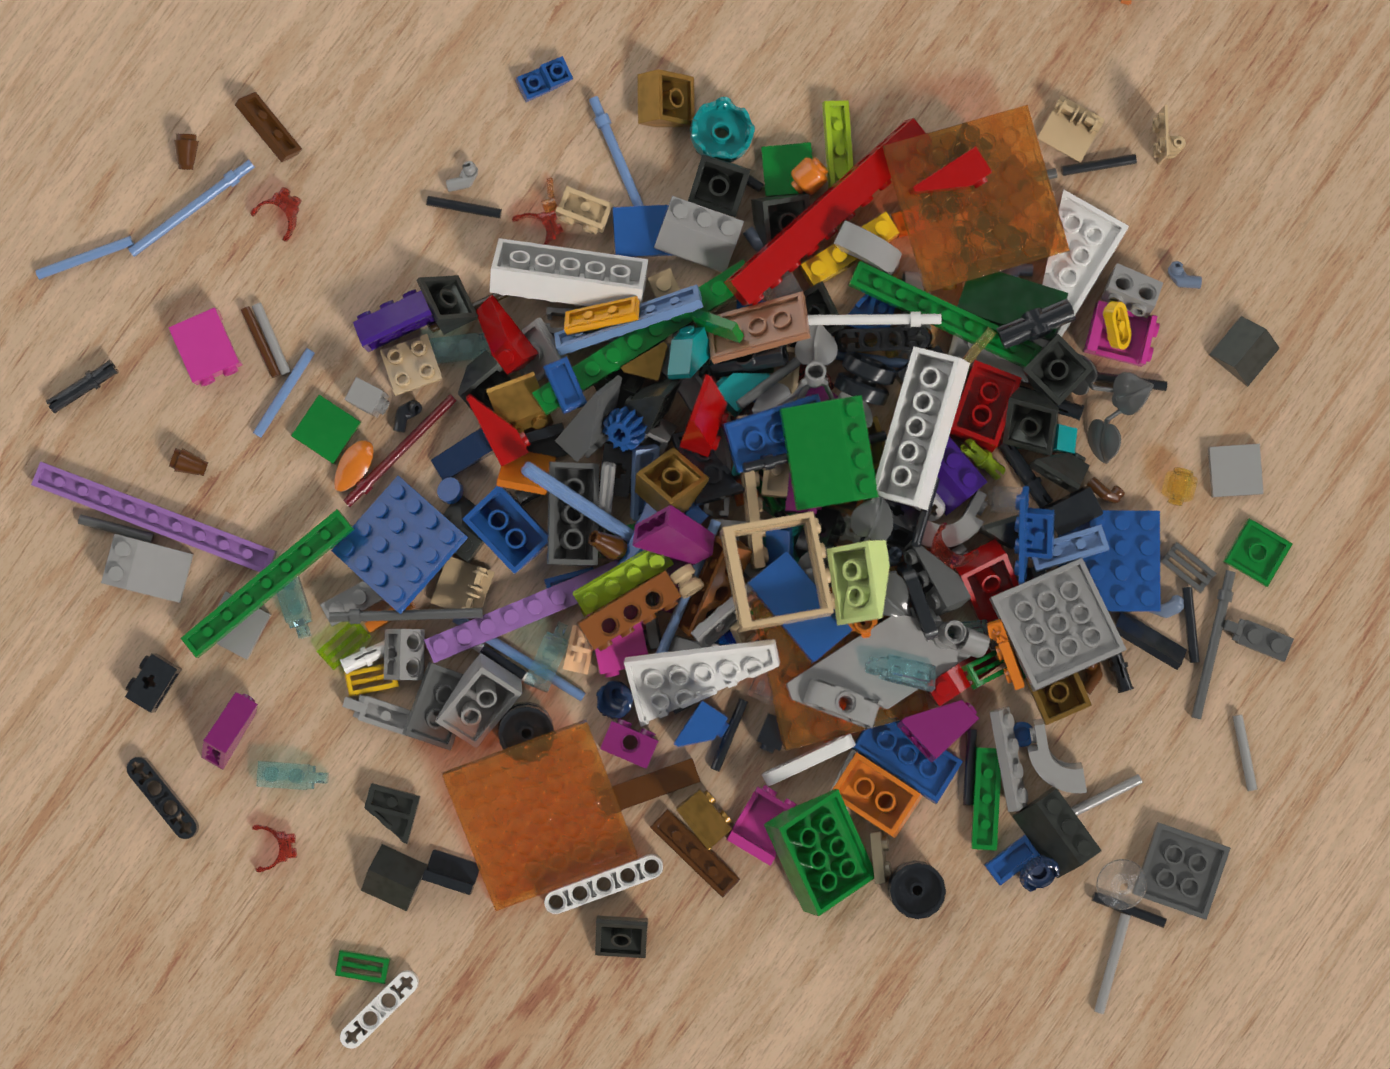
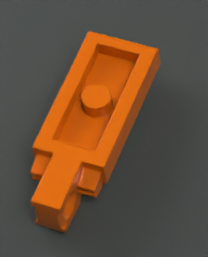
(1005, 652)

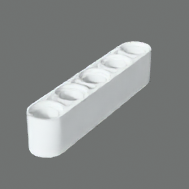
(595, 893)

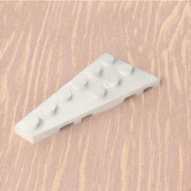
(1091, 242)
(687, 676)

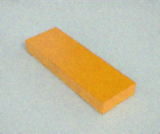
(602, 315)

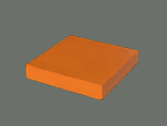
(512, 477)

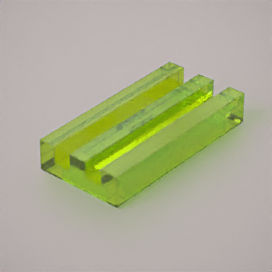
(360, 629)

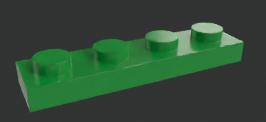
(986, 800)

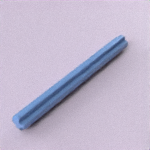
(577, 501)

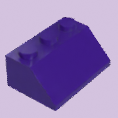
(393, 320)
(957, 477)

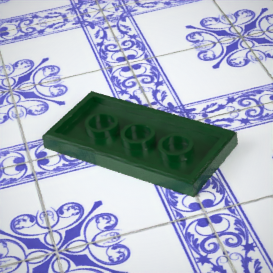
(1006, 298)

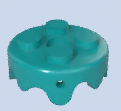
(724, 115)

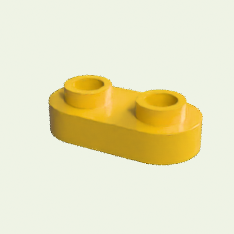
(1117, 325)

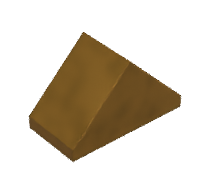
(648, 364)

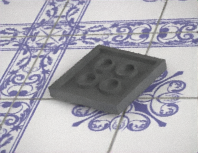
(1183, 870)

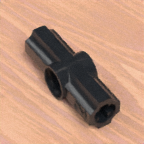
(1036, 324)
(757, 362)

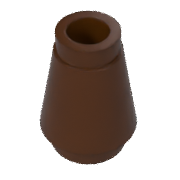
(186, 150)
(186, 462)
(609, 545)

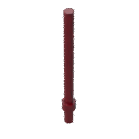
(365, 485)

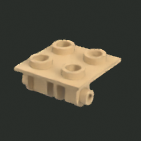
(1070, 129)
(1166, 146)
(411, 364)
(462, 585)

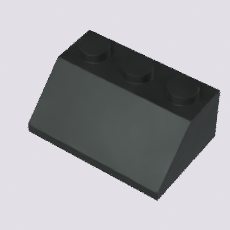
(1057, 831)

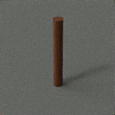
(260, 342)

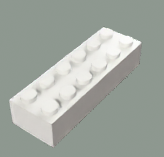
(565, 274)
(921, 427)

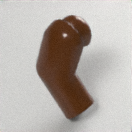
(1105, 493)
(1094, 675)

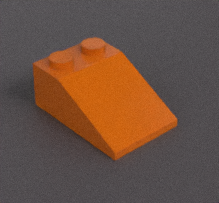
(877, 795)

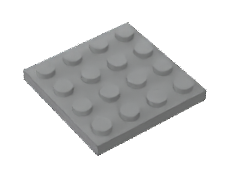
(1057, 624)

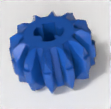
(624, 428)

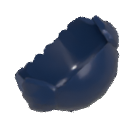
(614, 699)
(1038, 873)

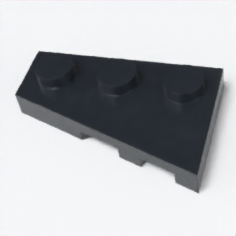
(720, 482)

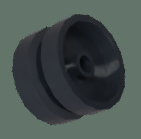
(865, 378)
(523, 716)
(927, 900)

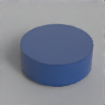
(450, 490)
(1022, 733)

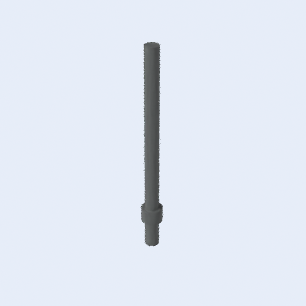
(1224, 596)
(355, 616)

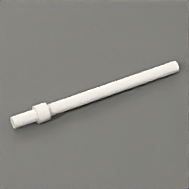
(915, 319)

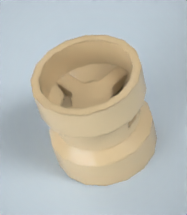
(688, 583)

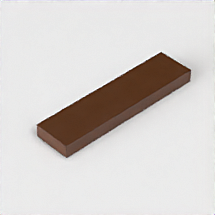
(656, 783)
(694, 853)

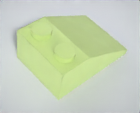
(859, 580)

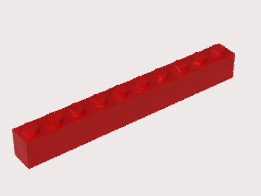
(817, 221)

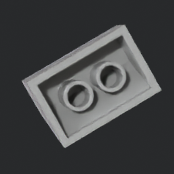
(698, 234)

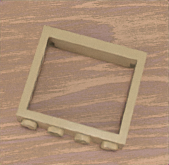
(816, 552)

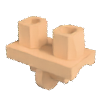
(578, 652)

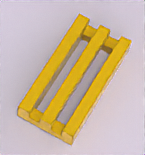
(350, 684)

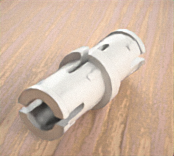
(363, 657)

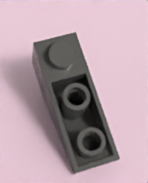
(939, 582)

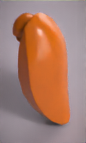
(353, 465)

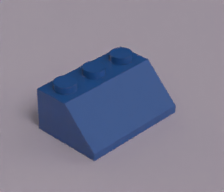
(507, 529)
(702, 726)

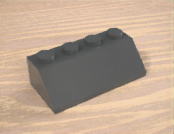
(568, 527)

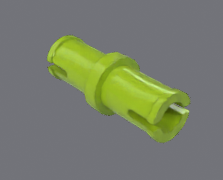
(983, 459)

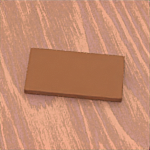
(763, 327)

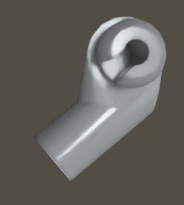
(465, 178)

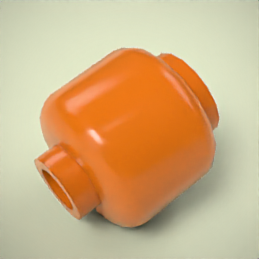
(809, 176)

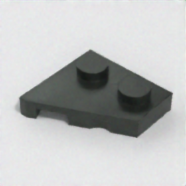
(393, 809)

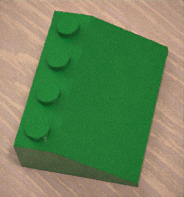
(828, 452)
(820, 852)

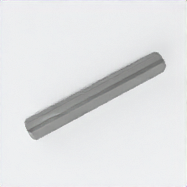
(606, 493)

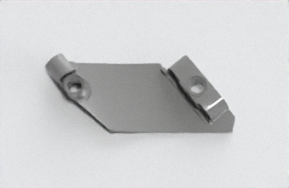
(845, 676)

